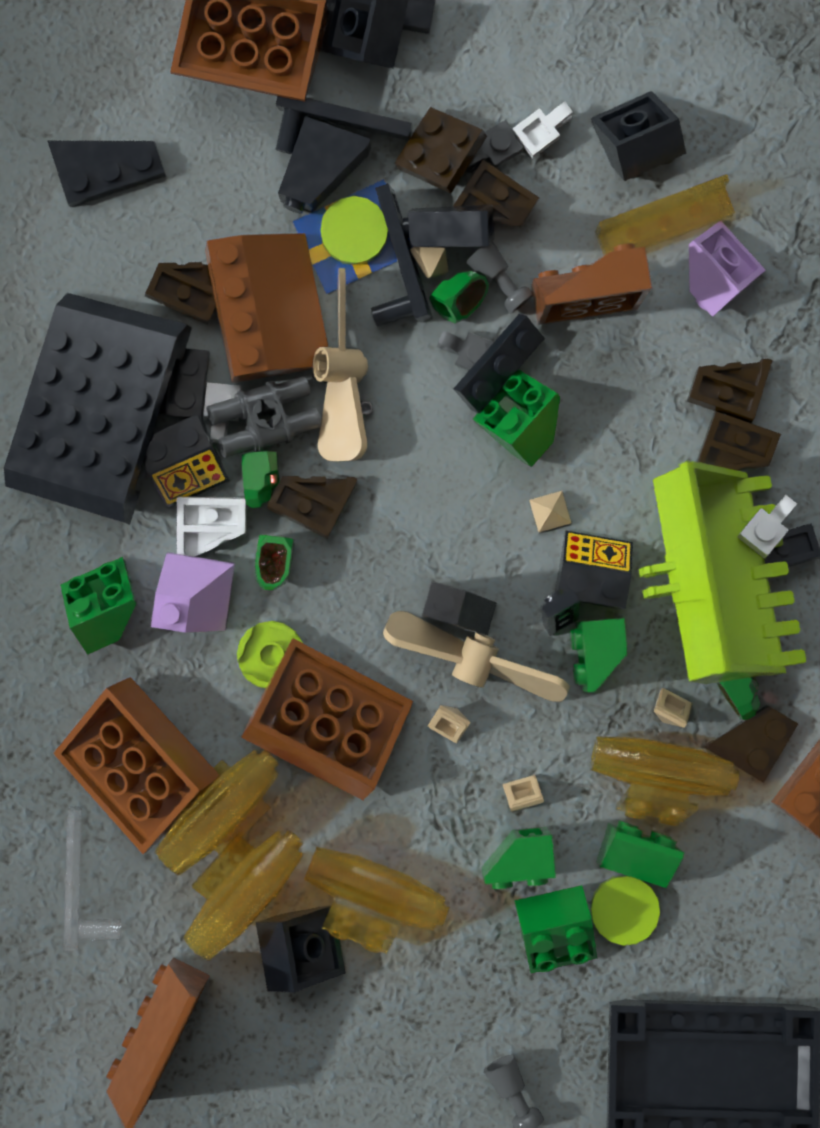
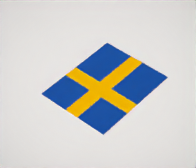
(327, 266)

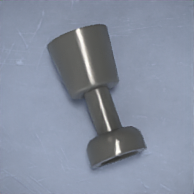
(493, 266)
(508, 1083)

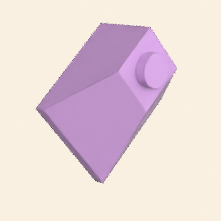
(720, 268)
(193, 594)

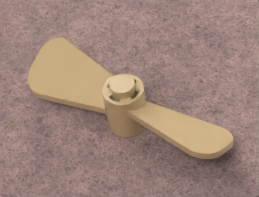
(342, 428)
(473, 657)

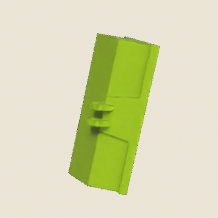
(718, 578)

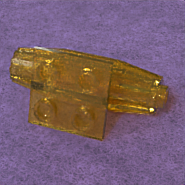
(661, 776)
(220, 811)
(240, 888)
(372, 899)

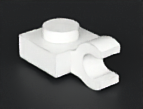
(540, 131)
(214, 394)
(766, 529)

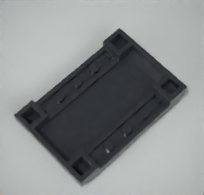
(93, 406)
(713, 1065)

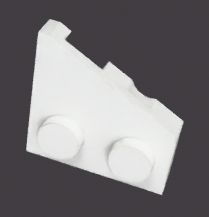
(208, 522)

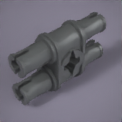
(258, 432)

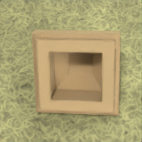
(431, 260)
(550, 511)
(672, 708)
(449, 723)
(523, 793)

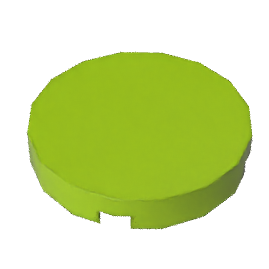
(354, 230)
(263, 649)
(625, 910)

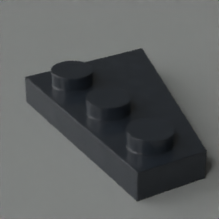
(104, 167)

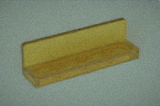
(667, 216)

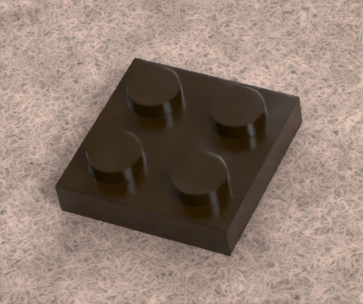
(440, 149)

